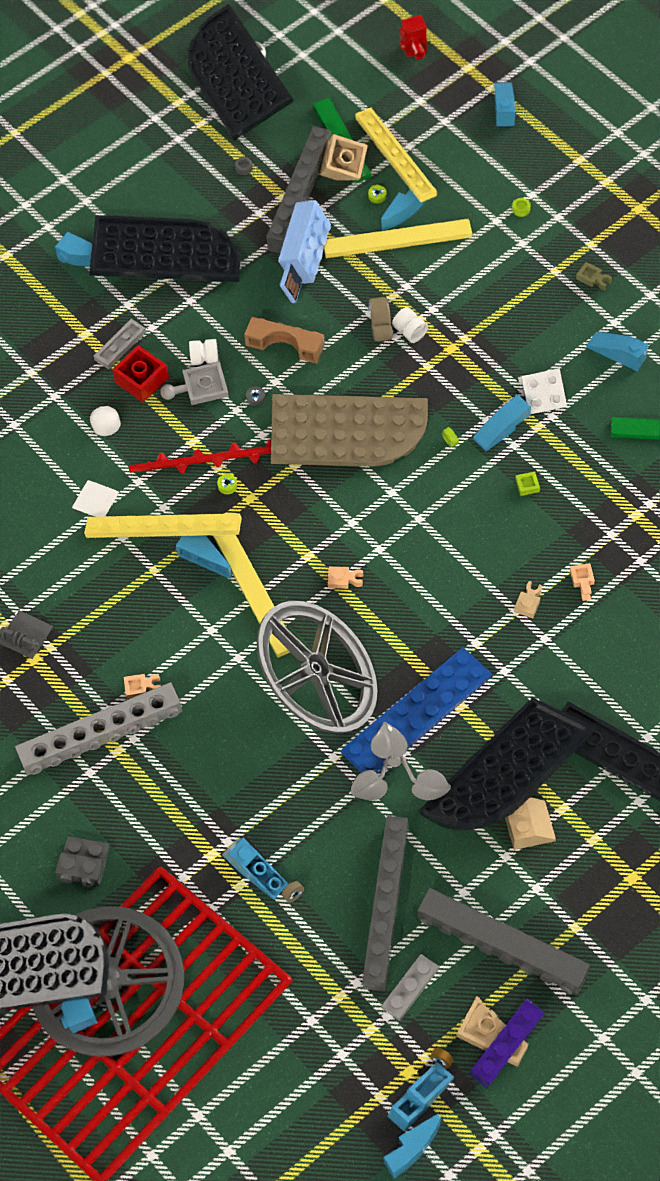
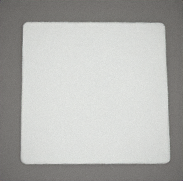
(95, 499)

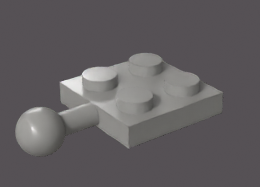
(201, 382)

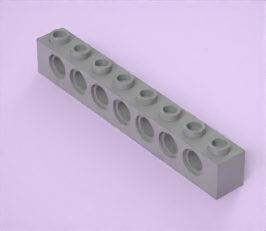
(106, 720)

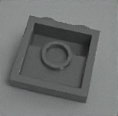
(82, 861)

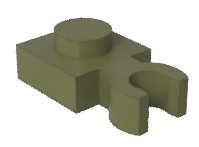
(592, 275)

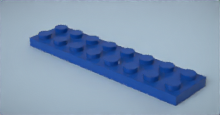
(422, 707)

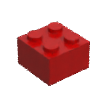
(140, 373)

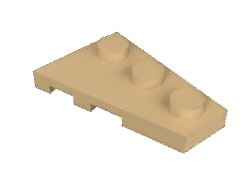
(483, 1027)

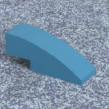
(400, 210)
(502, 423)
(420, 1096)
(412, 1145)

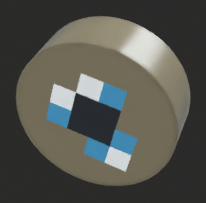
(292, 891)

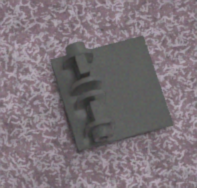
(25, 634)

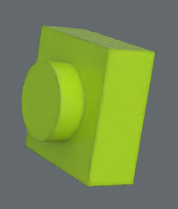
(527, 483)

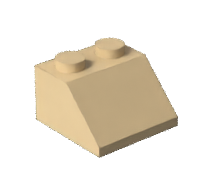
(343, 159)
(530, 825)

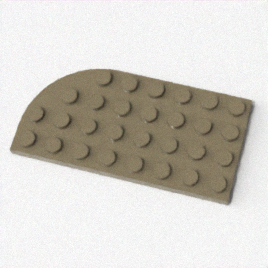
(345, 429)

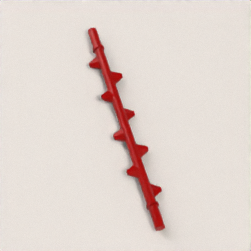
(198, 457)

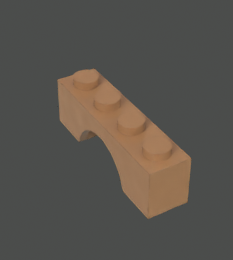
(263, 333)

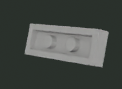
(119, 343)
(410, 987)

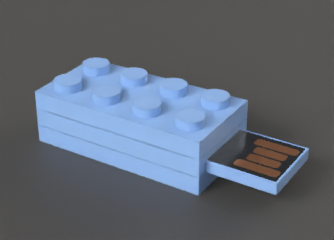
(303, 247)

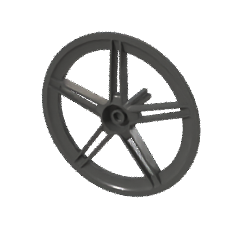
(316, 667)
(118, 978)

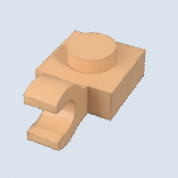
(583, 577)

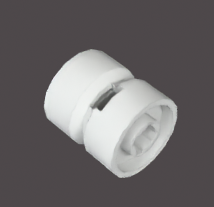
(410, 325)
(203, 352)

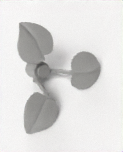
(392, 745)

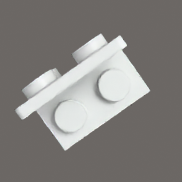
(543, 391)

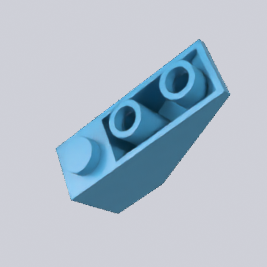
(254, 867)

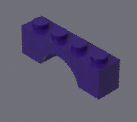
(506, 1043)

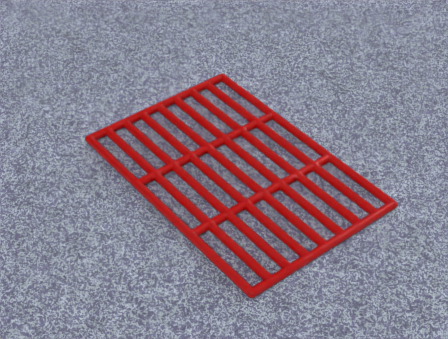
(116, 1067)

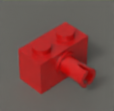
(414, 37)

